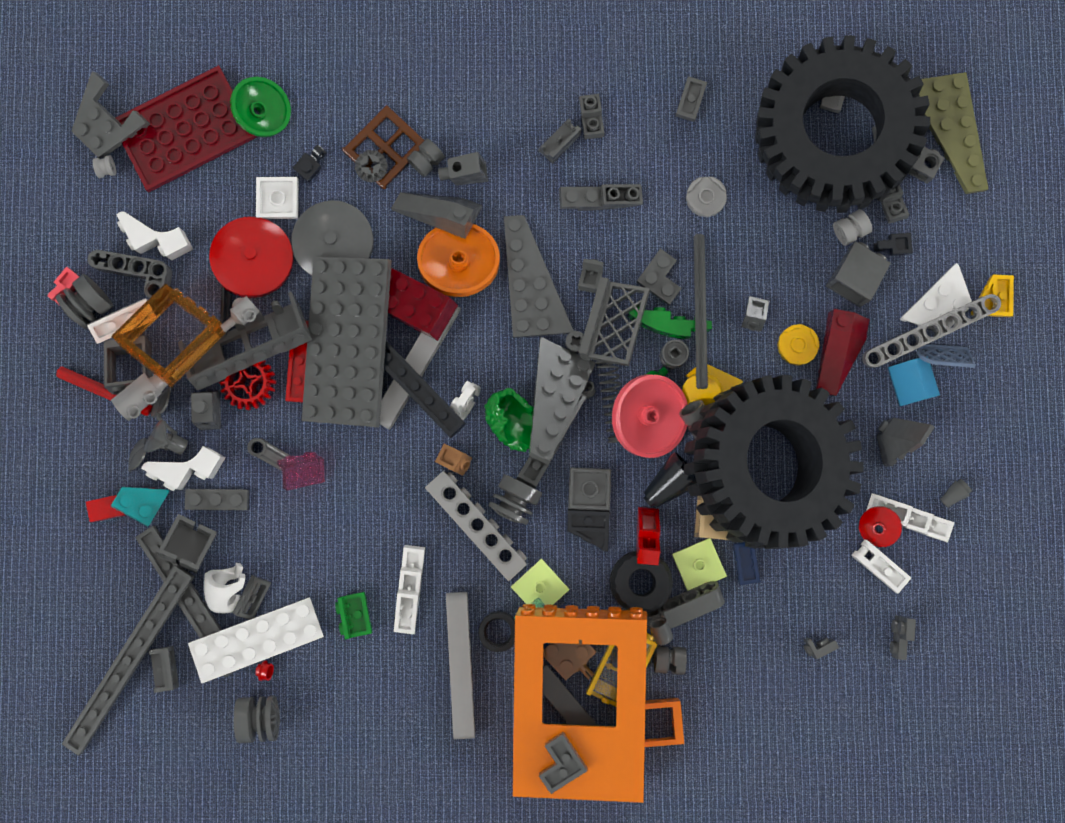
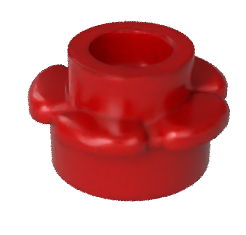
(264, 671)

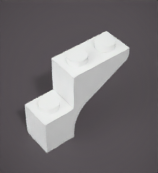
(142, 238)
(177, 474)

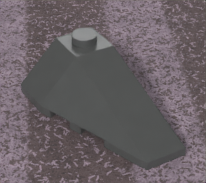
(443, 212)
(900, 437)

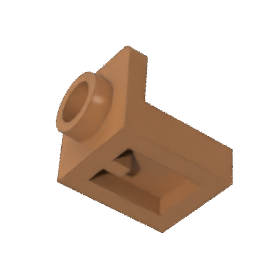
(453, 459)

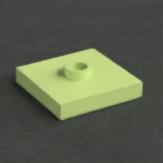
(699, 564)
(540, 583)

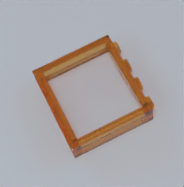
(149, 313)

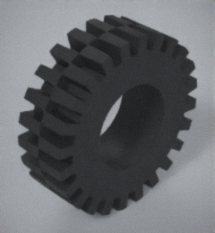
(850, 73)
(820, 451)

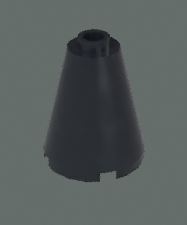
(669, 482)

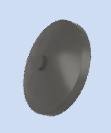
(331, 231)

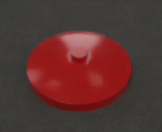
(251, 257)

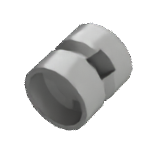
(852, 227)

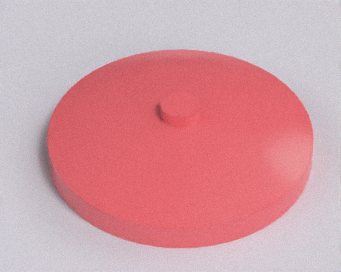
(648, 416)

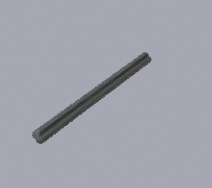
(700, 312)

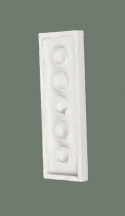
(255, 640)

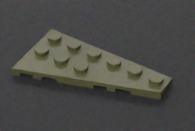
(955, 128)

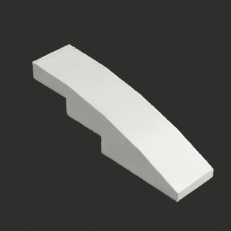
(916, 519)
(409, 589)

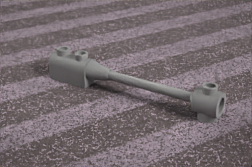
(146, 390)

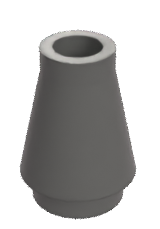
(957, 491)

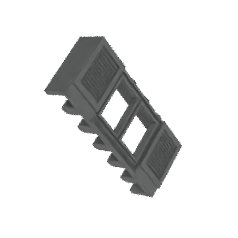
(287, 332)

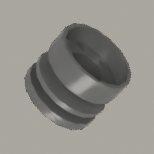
(80, 305)
(515, 499)
(256, 719)

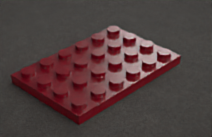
(185, 129)

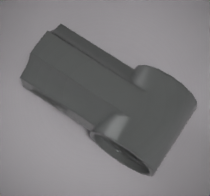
(269, 454)

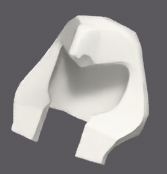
(221, 597)

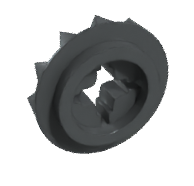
(379, 169)

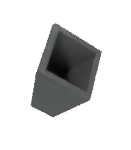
(858, 274)

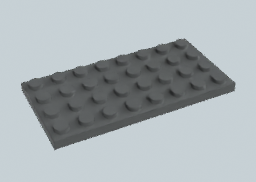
(347, 341)

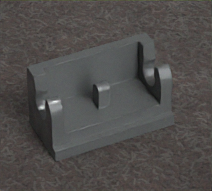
(560, 141)
(164, 669)

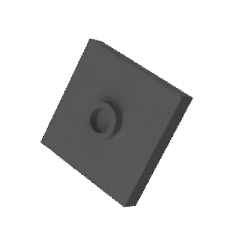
(589, 489)

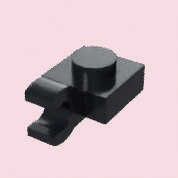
(308, 165)
(897, 244)

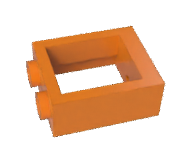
(678, 736)

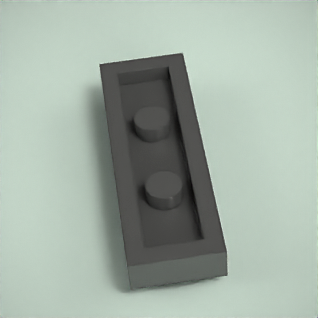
(216, 499)

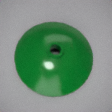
(265, 97)

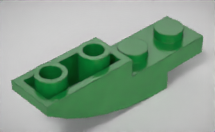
(660, 322)

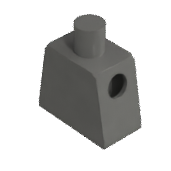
(465, 169)
(206, 409)

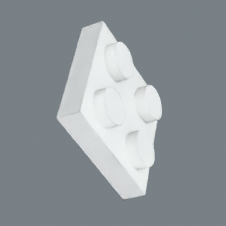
(277, 197)

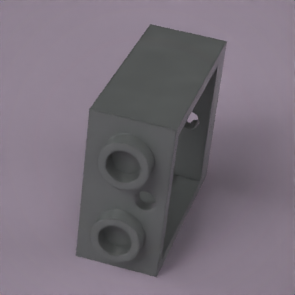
(111, 349)

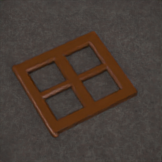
(368, 131)

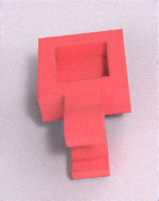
(63, 281)

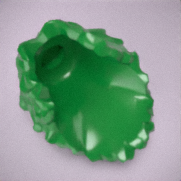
(510, 419)

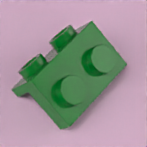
(354, 615)

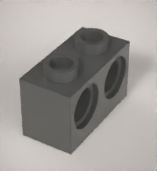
(921, 171)

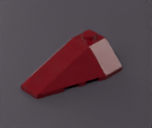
(841, 345)

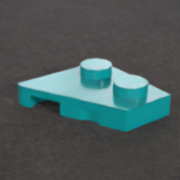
(139, 503)

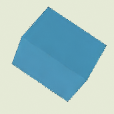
(913, 381)

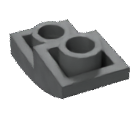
(591, 116)
(894, 206)

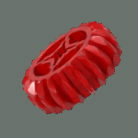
(231, 386)

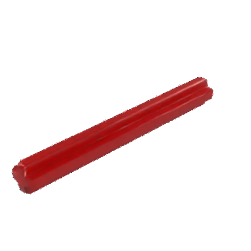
(90, 385)

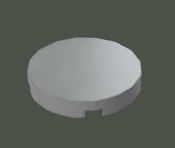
(706, 196)

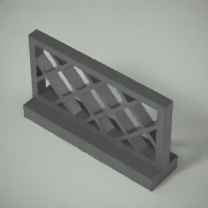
(596, 322)

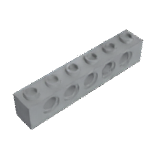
(437, 489)

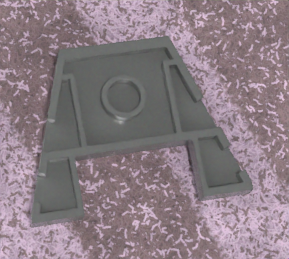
(97, 126)

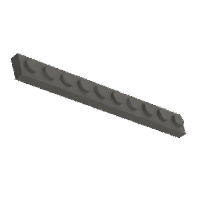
(128, 660)

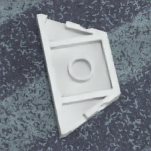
(944, 296)

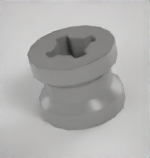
(104, 166)

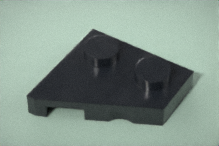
(590, 526)

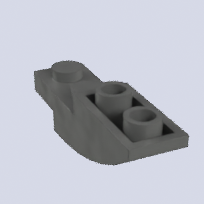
(601, 198)

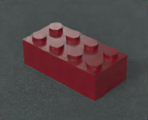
(419, 305)

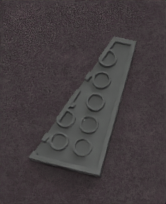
(533, 297)
(558, 387)

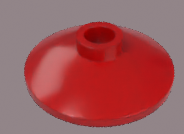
(884, 517)

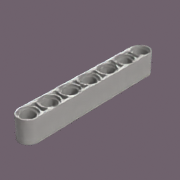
(938, 324)
(419, 359)
(460, 665)

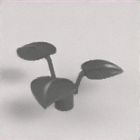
(158, 437)

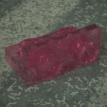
(302, 470)

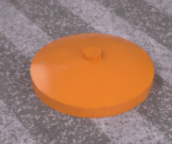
(458, 264)

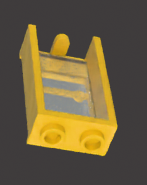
(605, 678)

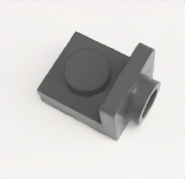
(755, 314)
(823, 647)

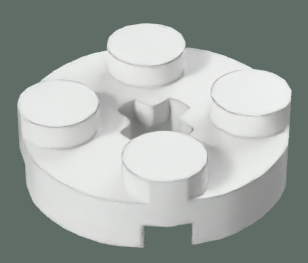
(465, 402)

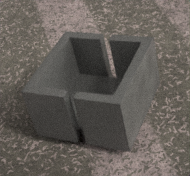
(186, 544)

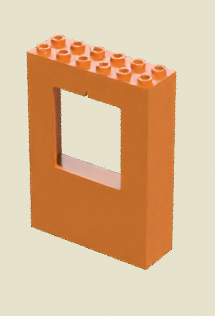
(609, 752)

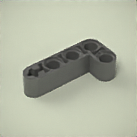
(130, 266)
(683, 609)

